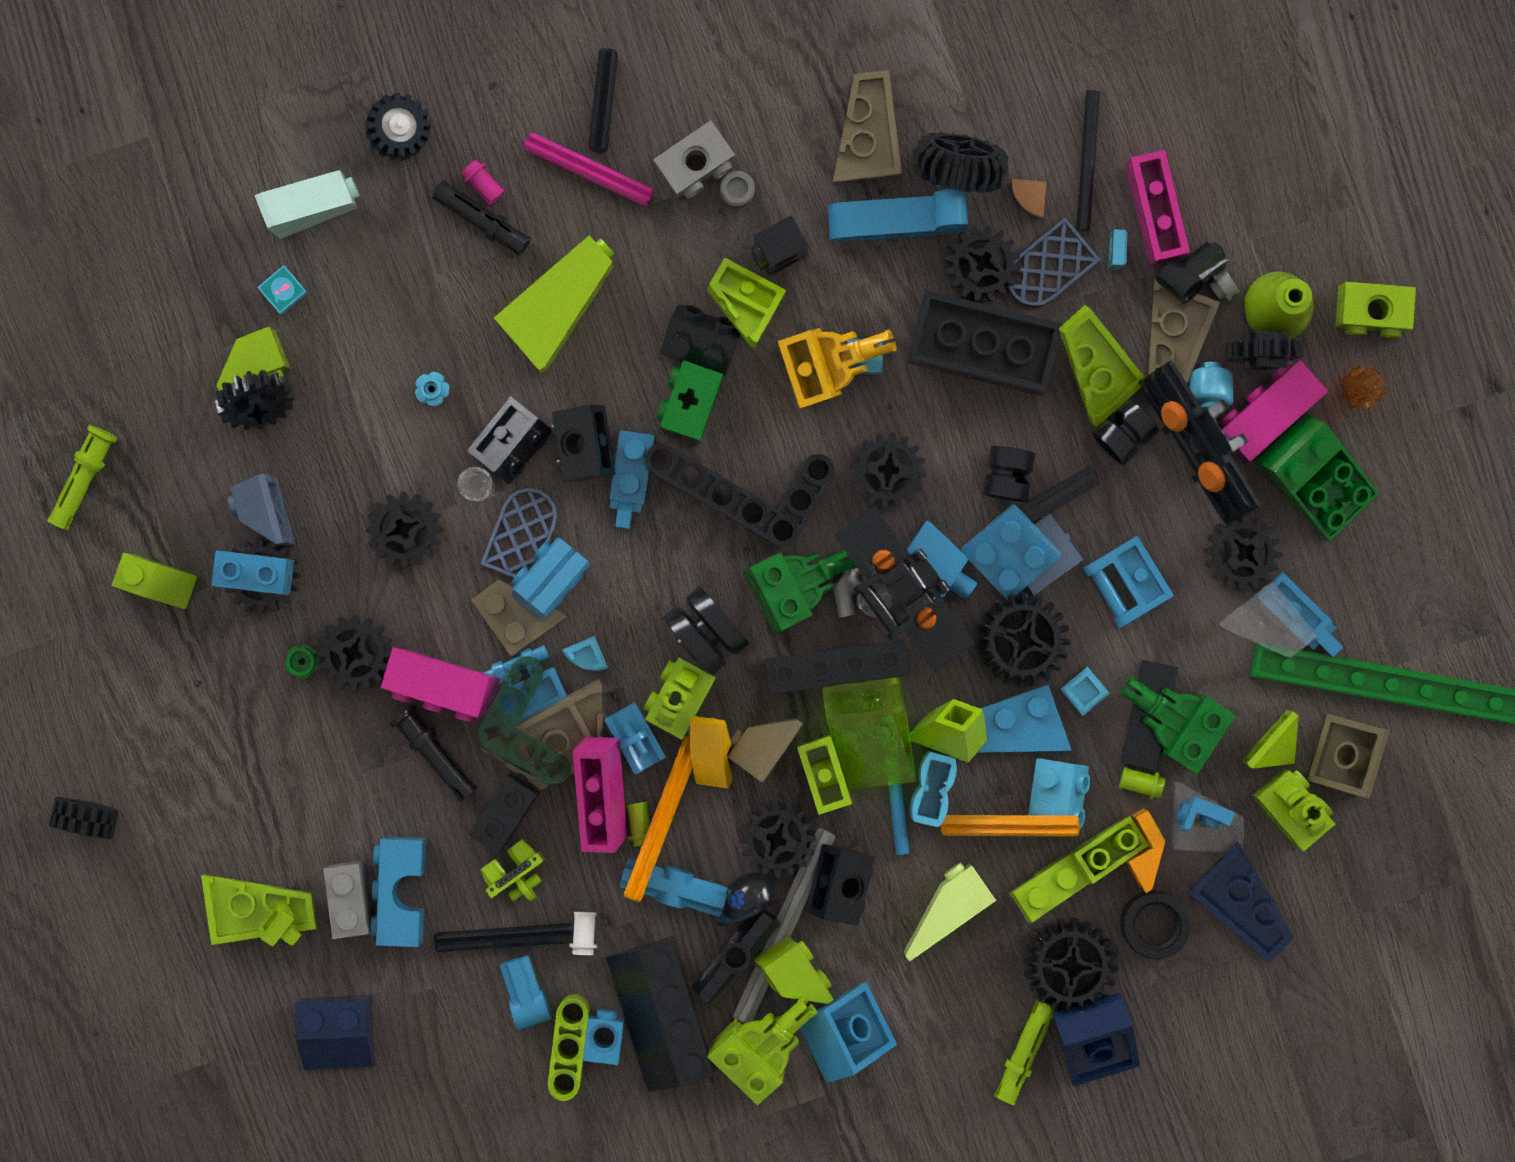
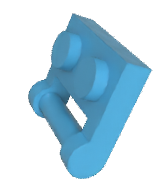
(1138, 575)

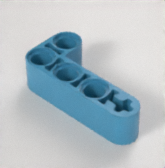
(899, 217)

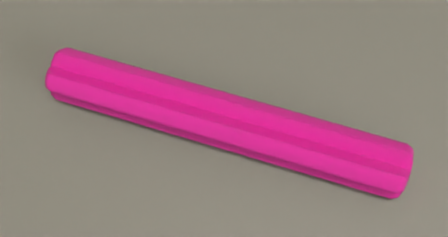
(588, 169)

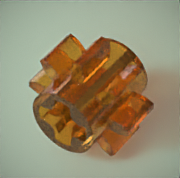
(1363, 386)

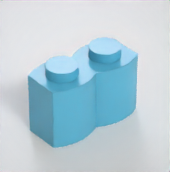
(930, 798)

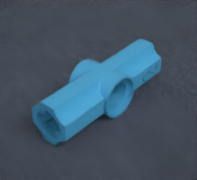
(681, 889)

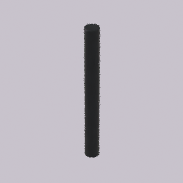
(1088, 160)

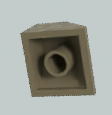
(762, 745)

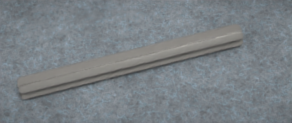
(788, 916)

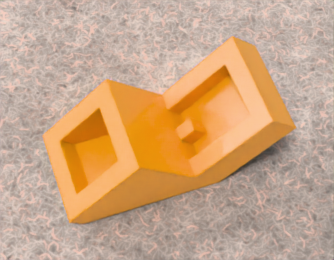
(1146, 863)

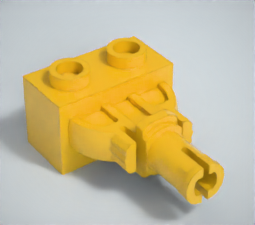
(822, 363)

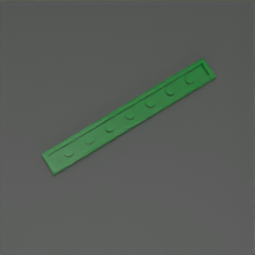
(1386, 684)

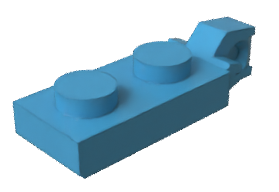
(631, 476)
(1311, 613)

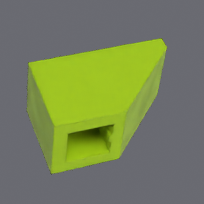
(255, 353)
(952, 730)
(791, 974)

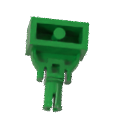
(790, 588)
(1185, 727)

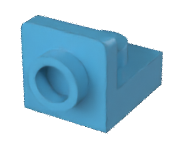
(1209, 813)

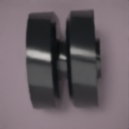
(705, 631)

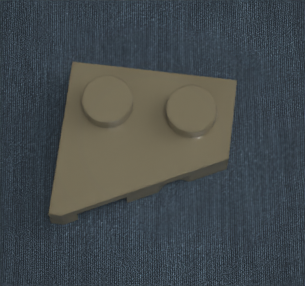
(510, 620)

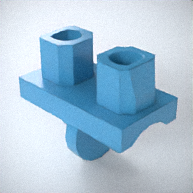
(635, 738)

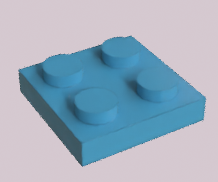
(1011, 552)

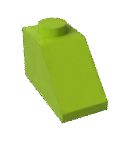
(154, 580)

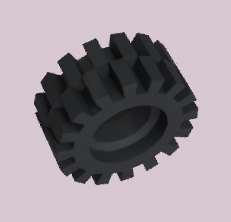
(84, 817)

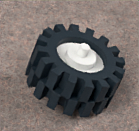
(397, 126)

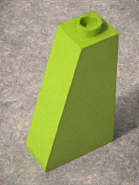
(554, 304)

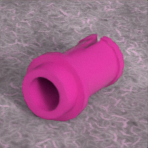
(482, 182)

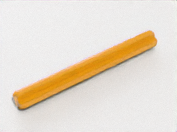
(660, 823)

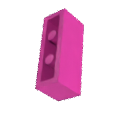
(1157, 207)
(1273, 409)
(439, 684)
(600, 794)

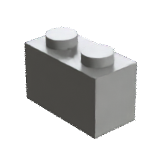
(348, 899)

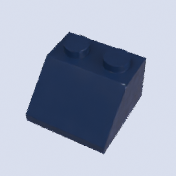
(335, 1032)
(1097, 1039)

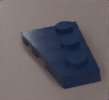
(1242, 903)

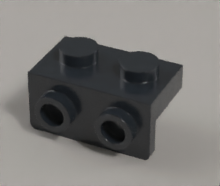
(700, 339)

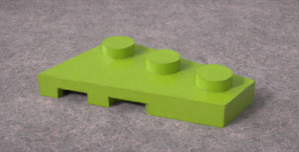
(1099, 365)
(240, 907)

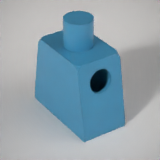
(944, 558)

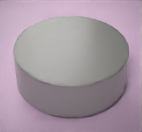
(737, 189)

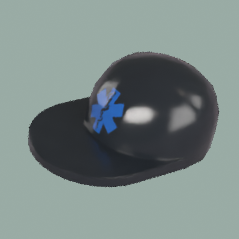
(747, 897)

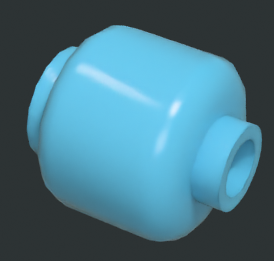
(1211, 384)

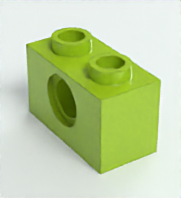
(1396, 306)
(824, 774)

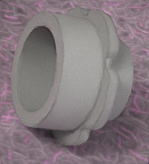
(1224, 286)

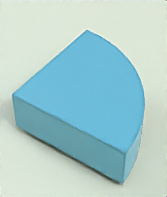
(586, 655)

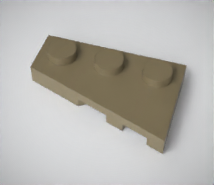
(1179, 330)

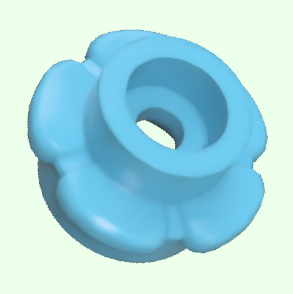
(431, 398)

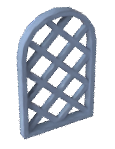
(1026, 253)
(502, 517)

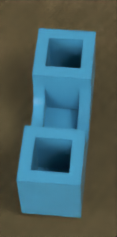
(394, 921)

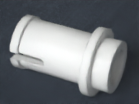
(583, 933)

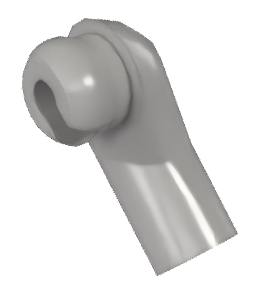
(844, 591)

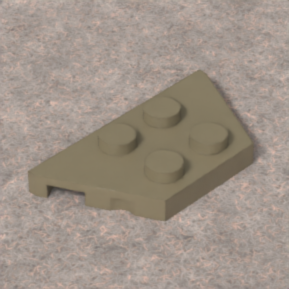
(559, 727)

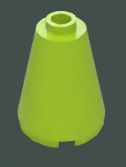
(1279, 304)

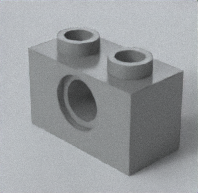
(703, 142)

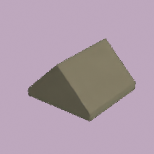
(1348, 756)

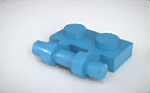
(547, 692)

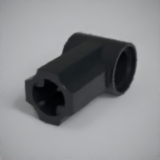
(1186, 276)

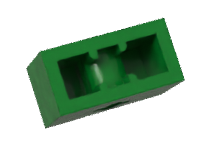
(705, 386)

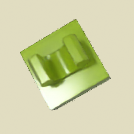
(279, 925)

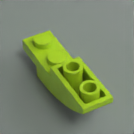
(1078, 868)

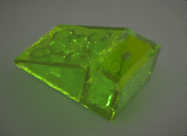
(870, 732)

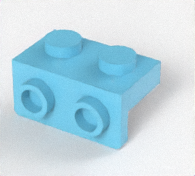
(1059, 789)

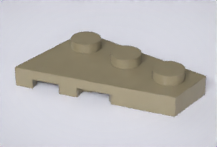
(869, 133)

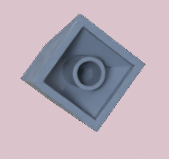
(262, 508)

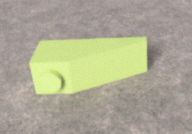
(953, 904)

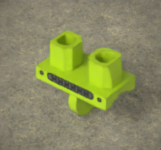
(499, 879)

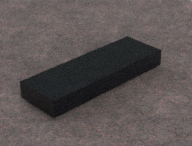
(1140, 742)

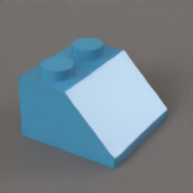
(847, 1033)

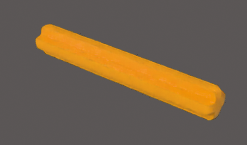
(1011, 825)

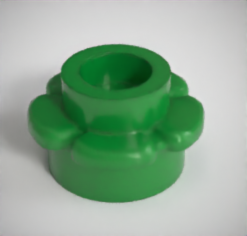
(292, 661)

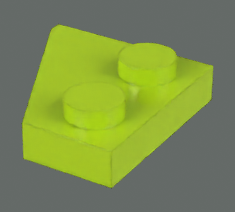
(745, 299)

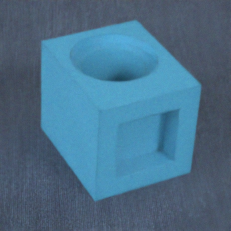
(604, 1053)

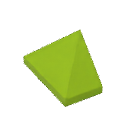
(1277, 745)

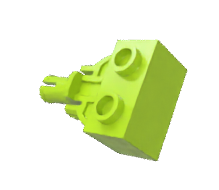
(679, 697)
(1293, 809)
(759, 1050)

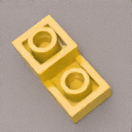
(709, 752)

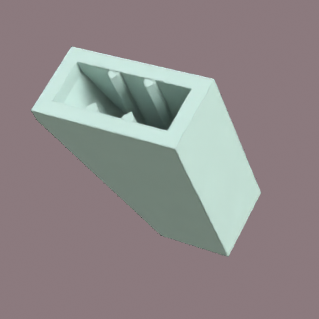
(307, 203)

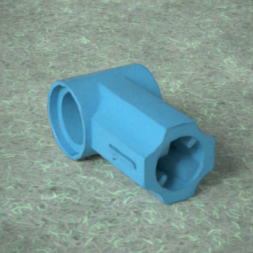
(528, 1002)

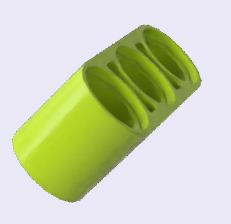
(568, 1064)

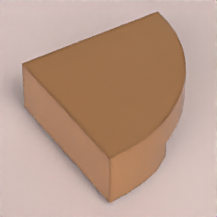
(1030, 196)

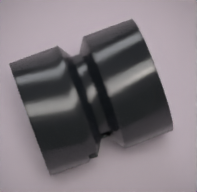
(1125, 432)
(1009, 473)

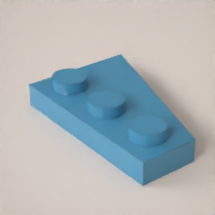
(1024, 724)

